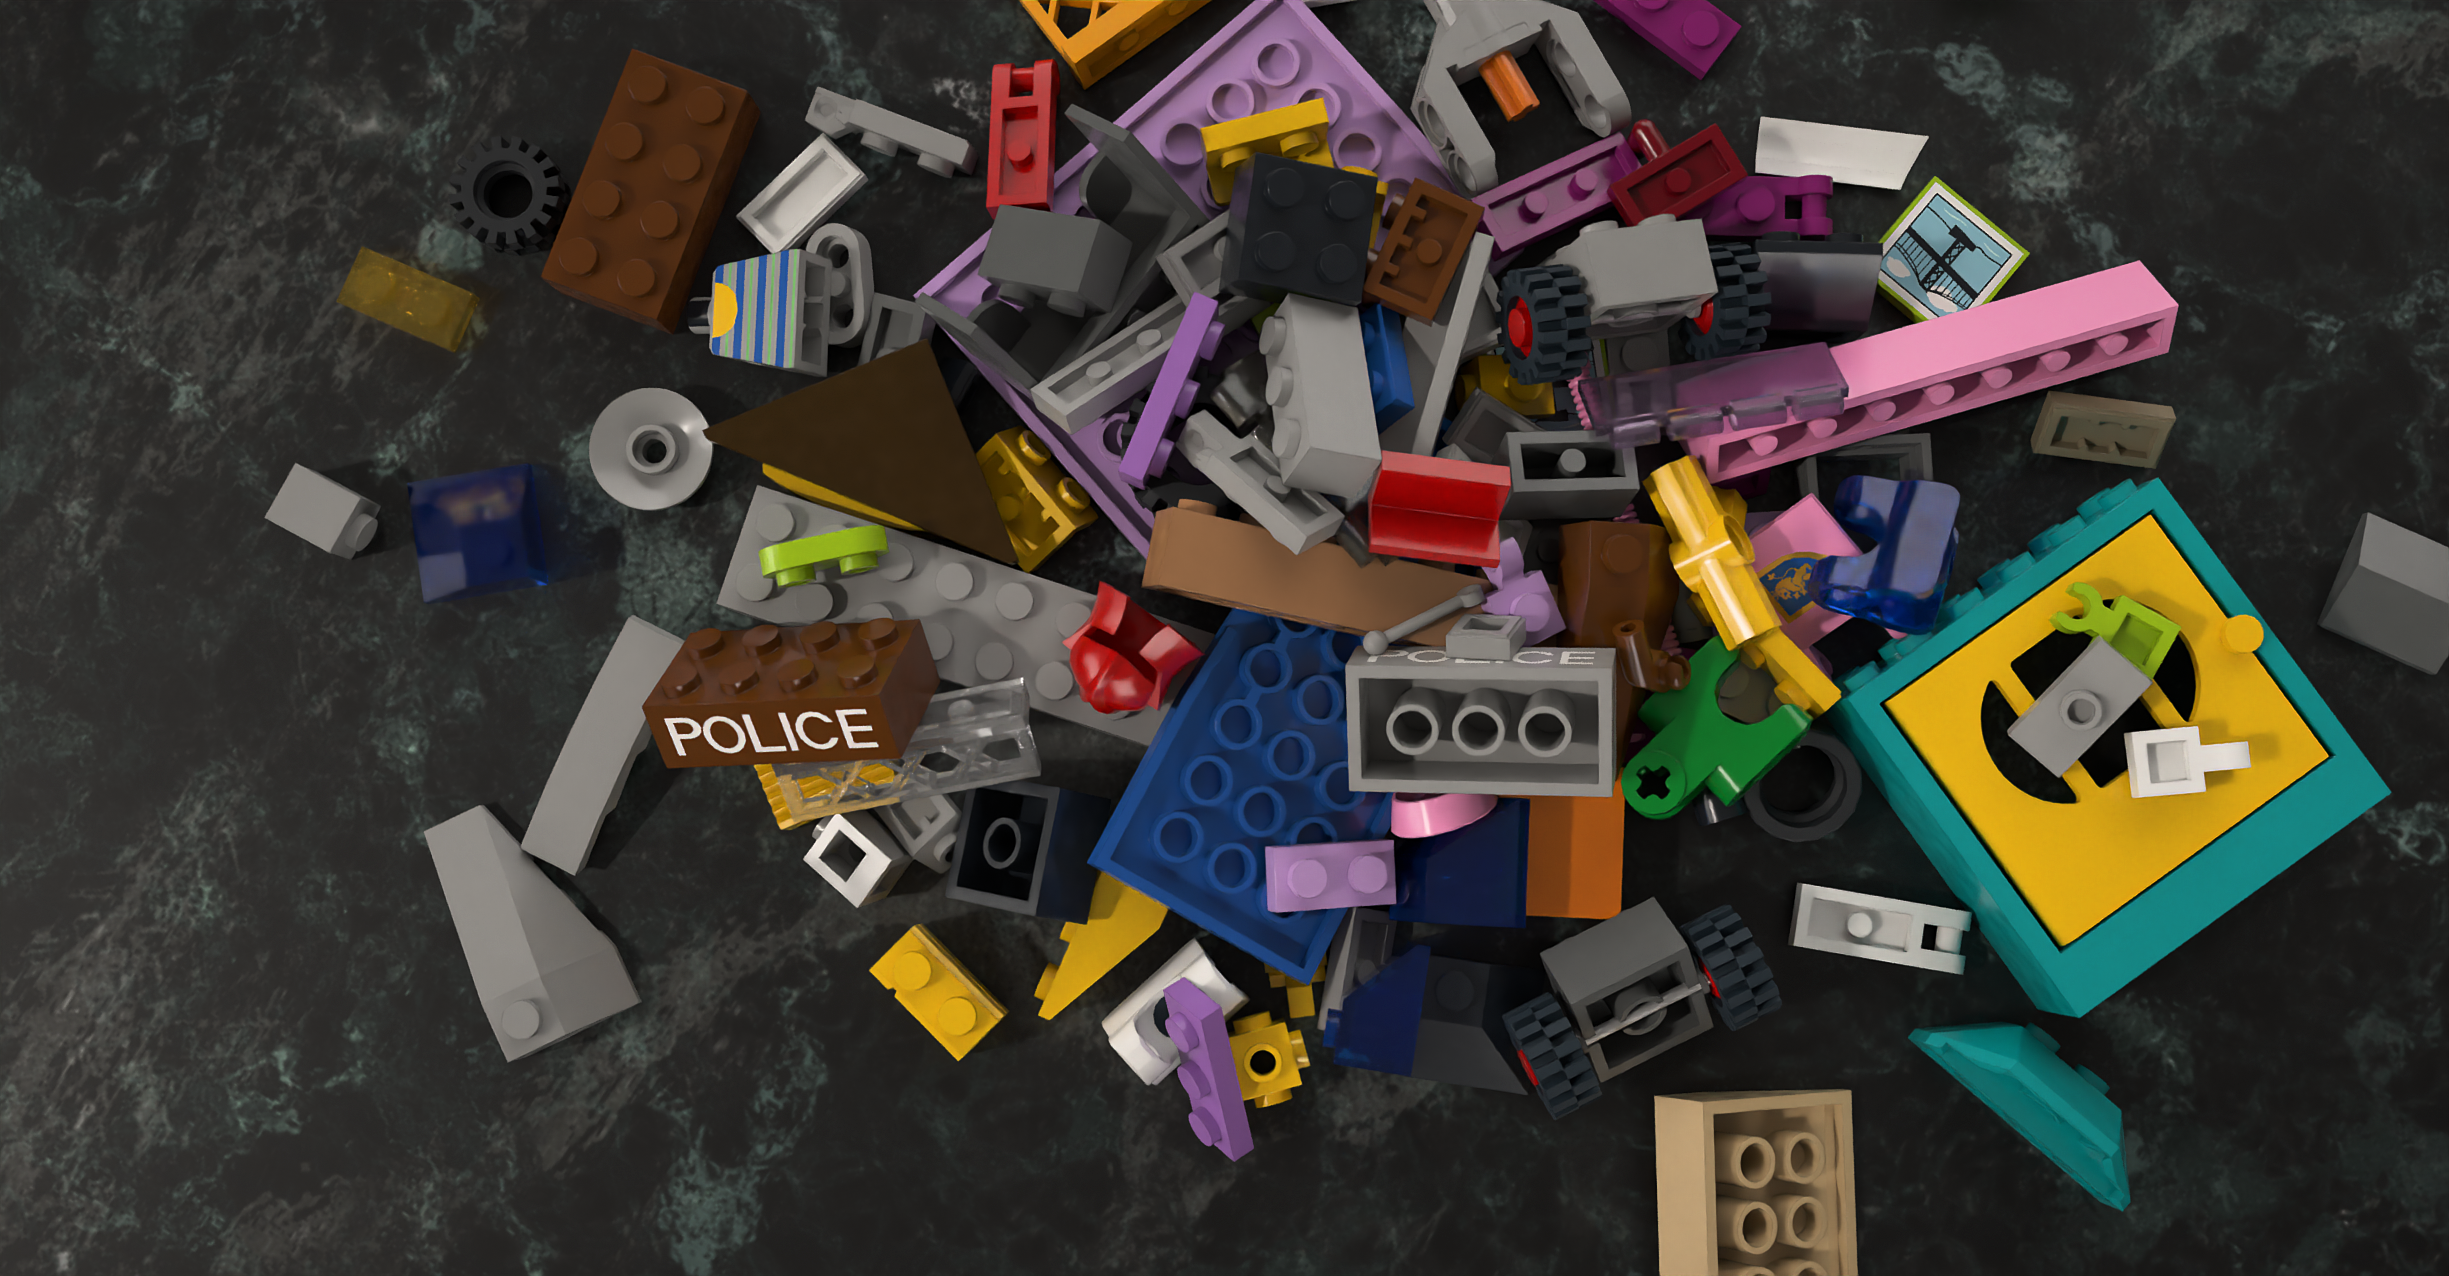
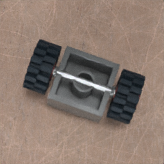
(1634, 994)

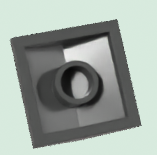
(2393, 594)

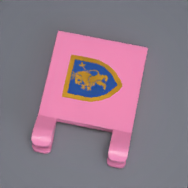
(1784, 561)

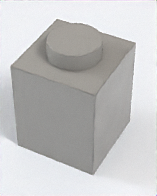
(324, 512)

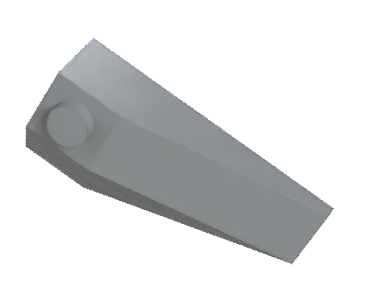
(525, 941)

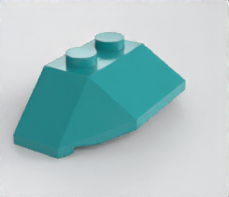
(2040, 1098)

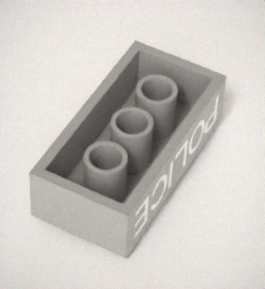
(1481, 723)

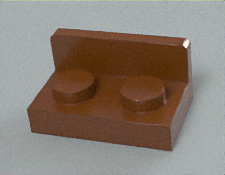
(1421, 252)

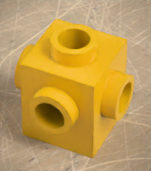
(1260, 1033)

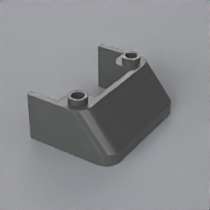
(1134, 198)

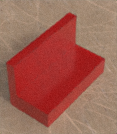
(1437, 509)

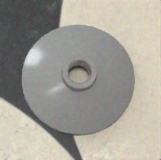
(627, 431)

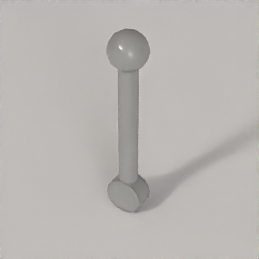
(1376, 642)

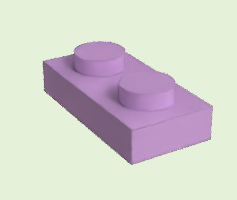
(1330, 875)

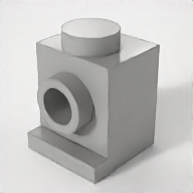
(841, 863)

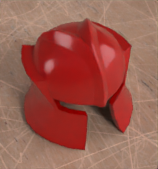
(1126, 655)

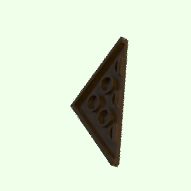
(882, 440)

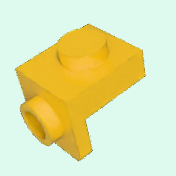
(1493, 377)

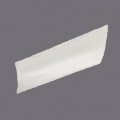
(1836, 151)

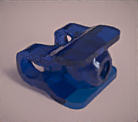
(1909, 570)

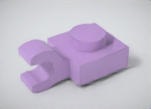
(1522, 595)

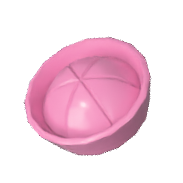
(1436, 813)

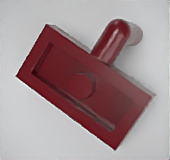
(1675, 178)

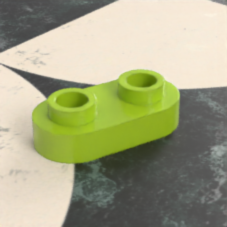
(797, 560)

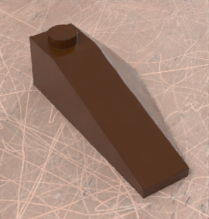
(1609, 577)

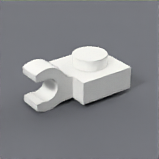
(2175, 761)

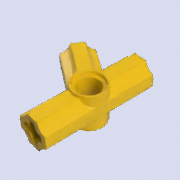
(1713, 550)

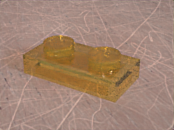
(408, 299)

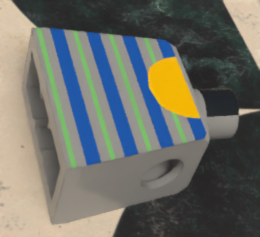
(769, 311)

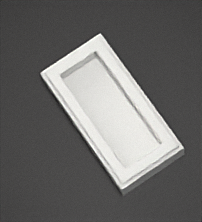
(802, 196)

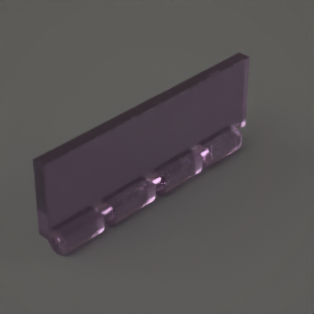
(1699, 394)

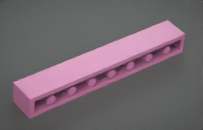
(1964, 364)

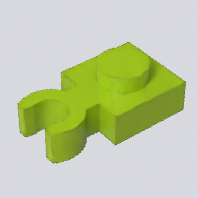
(2126, 626)

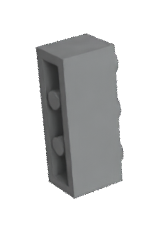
(1320, 396)

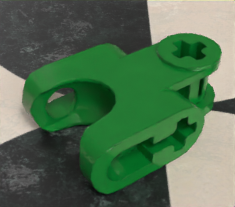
(1702, 744)

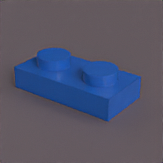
(1386, 365)

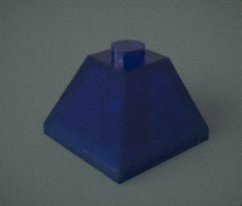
(477, 533)
(1467, 873)
(1381, 1015)

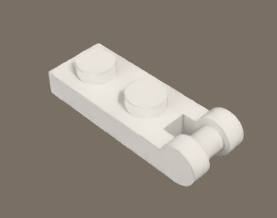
(1877, 928)

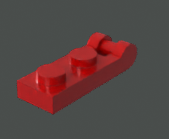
(1022, 136)

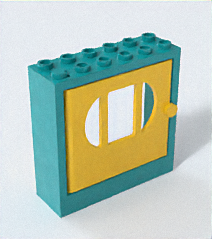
(2106, 847)

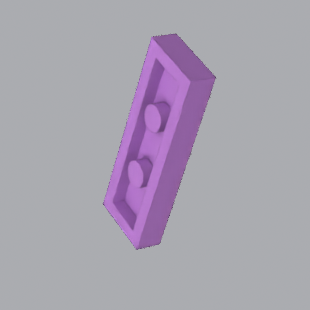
(1172, 393)
(1207, 1069)

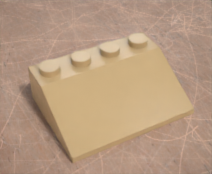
(1756, 1183)

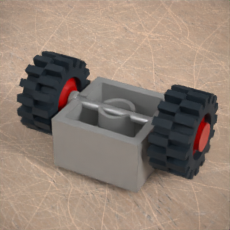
(1631, 285)

